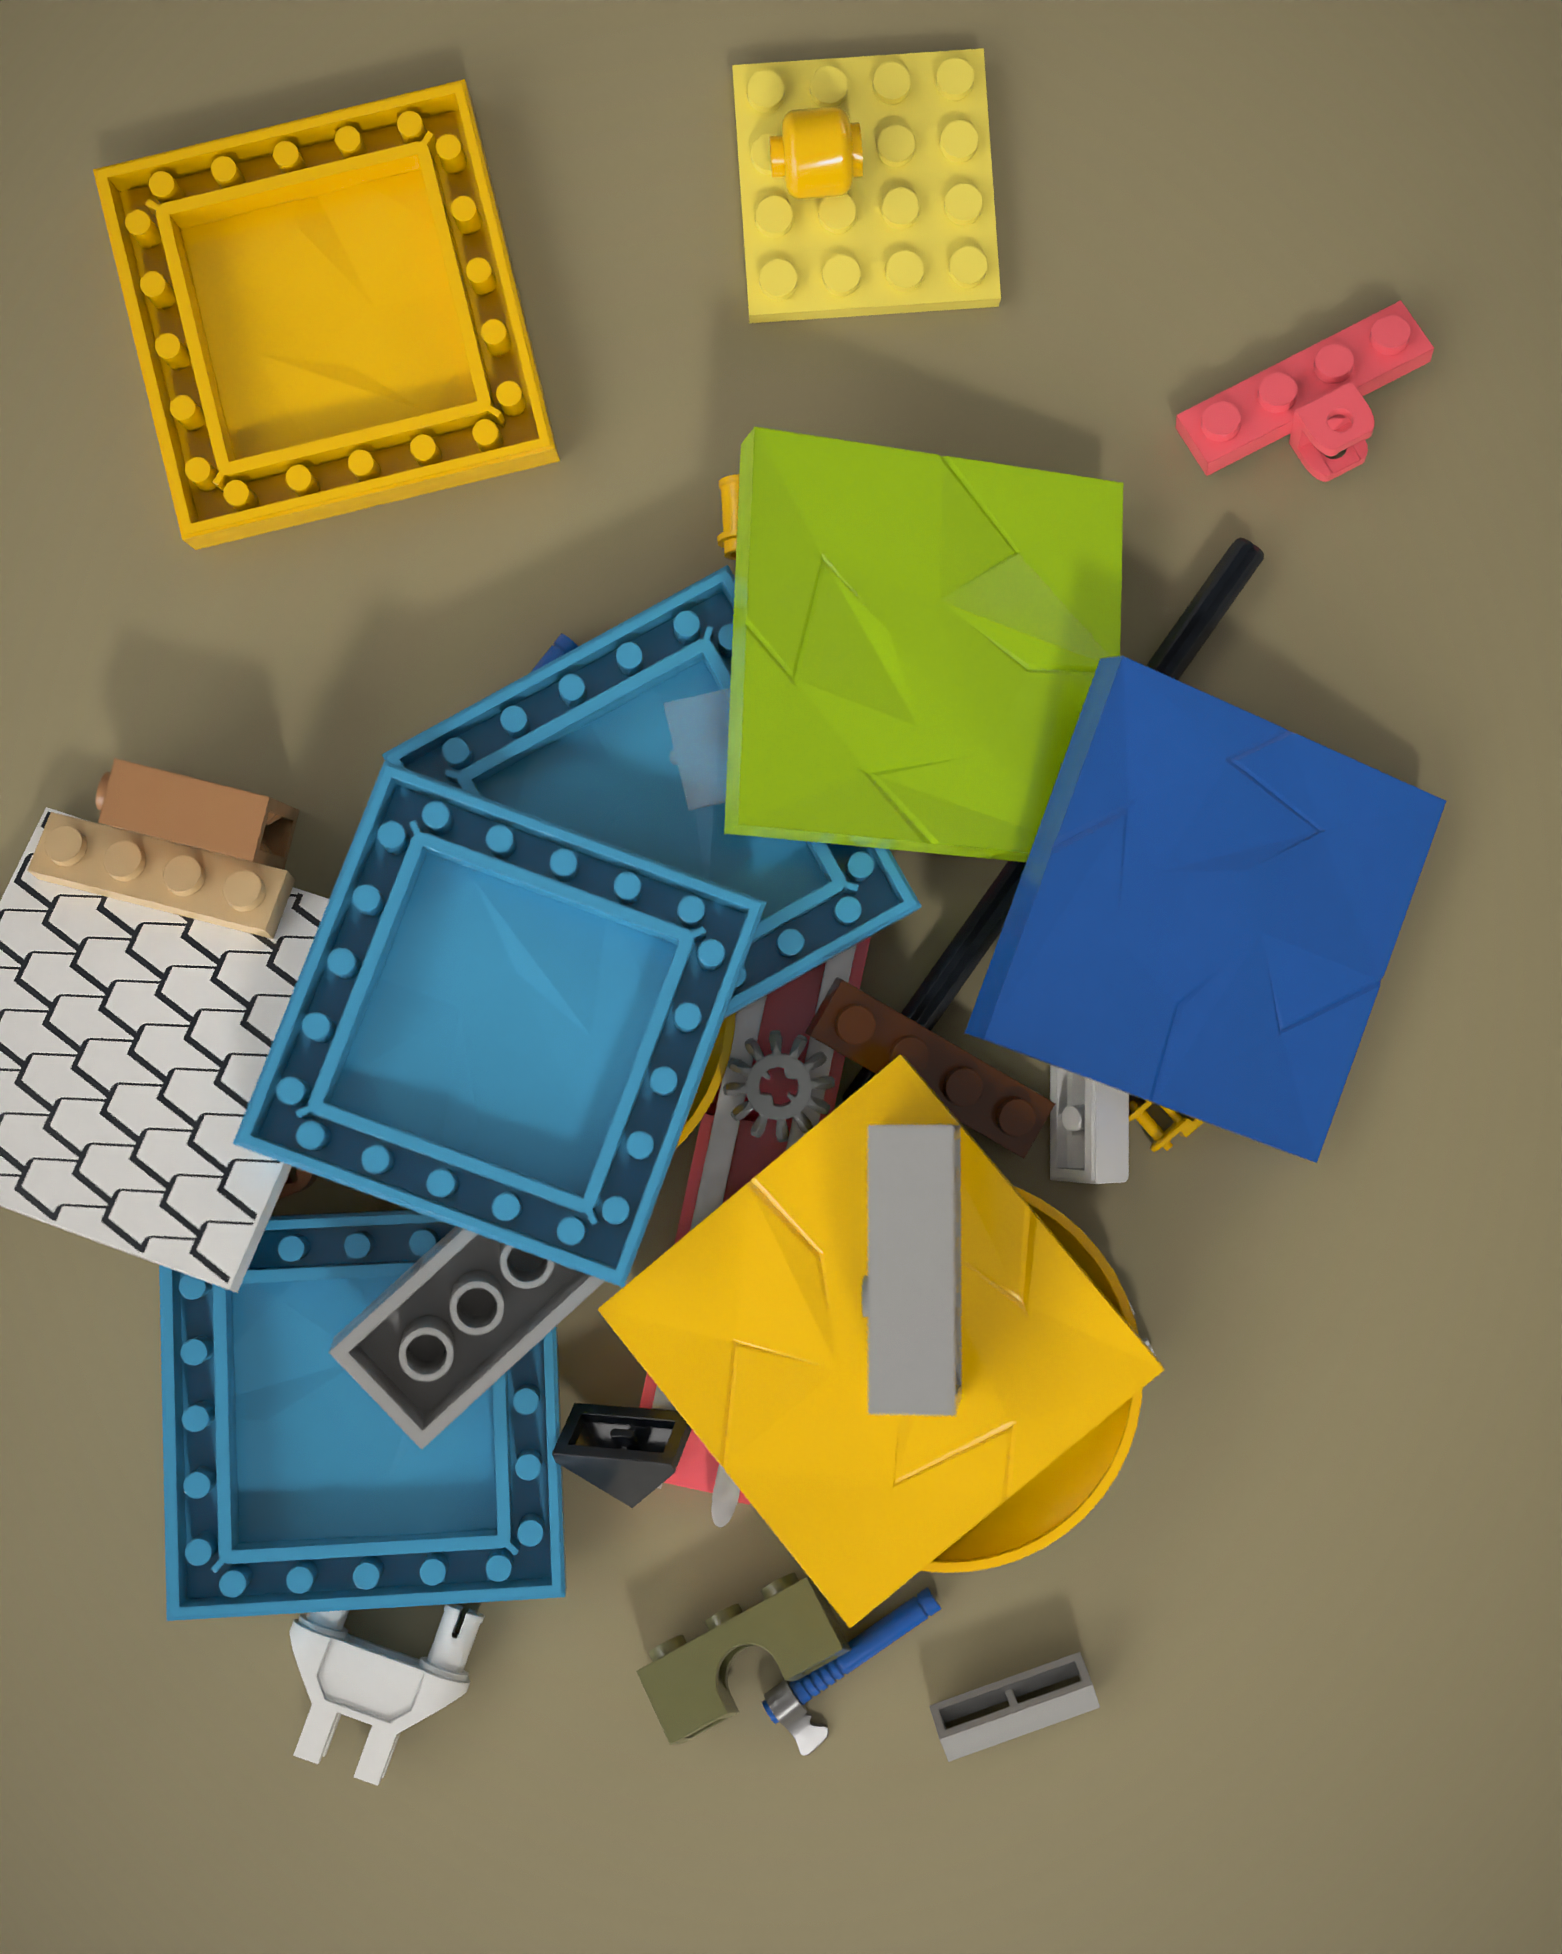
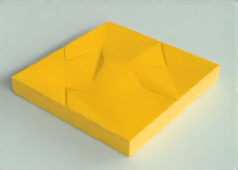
(326, 315)
(767, 1354)

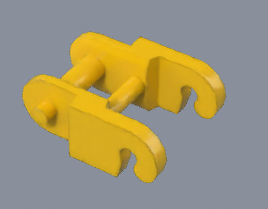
(1181, 1125)

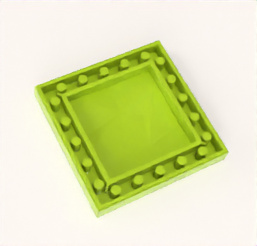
(911, 643)

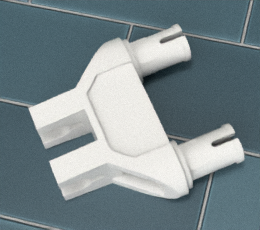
(375, 1683)

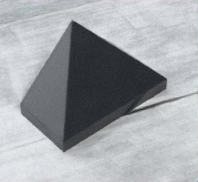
(622, 1448)

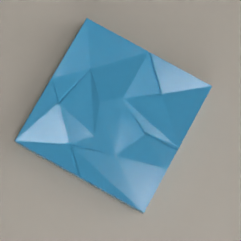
(592, 753)
(501, 1024)
(295, 1480)

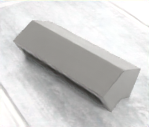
(1018, 1718)

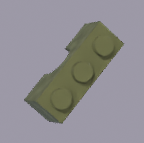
(691, 1679)

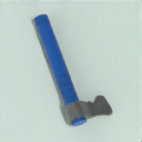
(788, 1699)

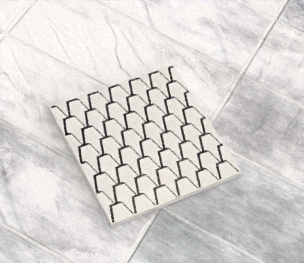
(133, 1069)

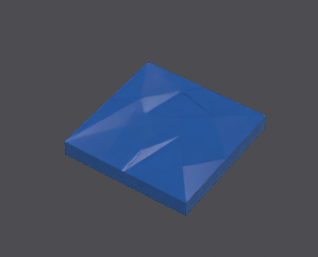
(1206, 910)

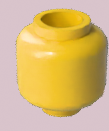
(817, 152)

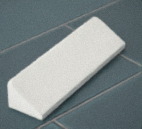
(1087, 1130)

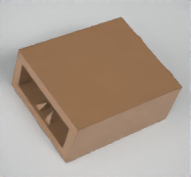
(196, 813)

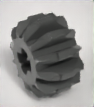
(764, 1101)

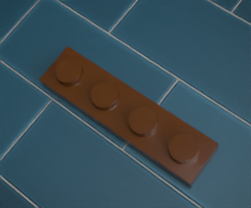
(968, 1086)

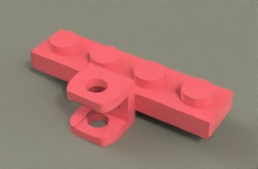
(1310, 396)

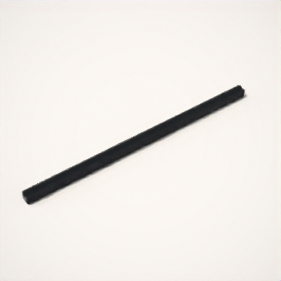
(991, 912)

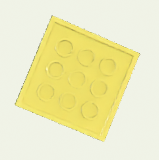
(909, 229)

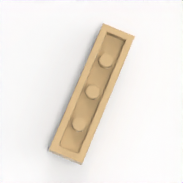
(162, 875)

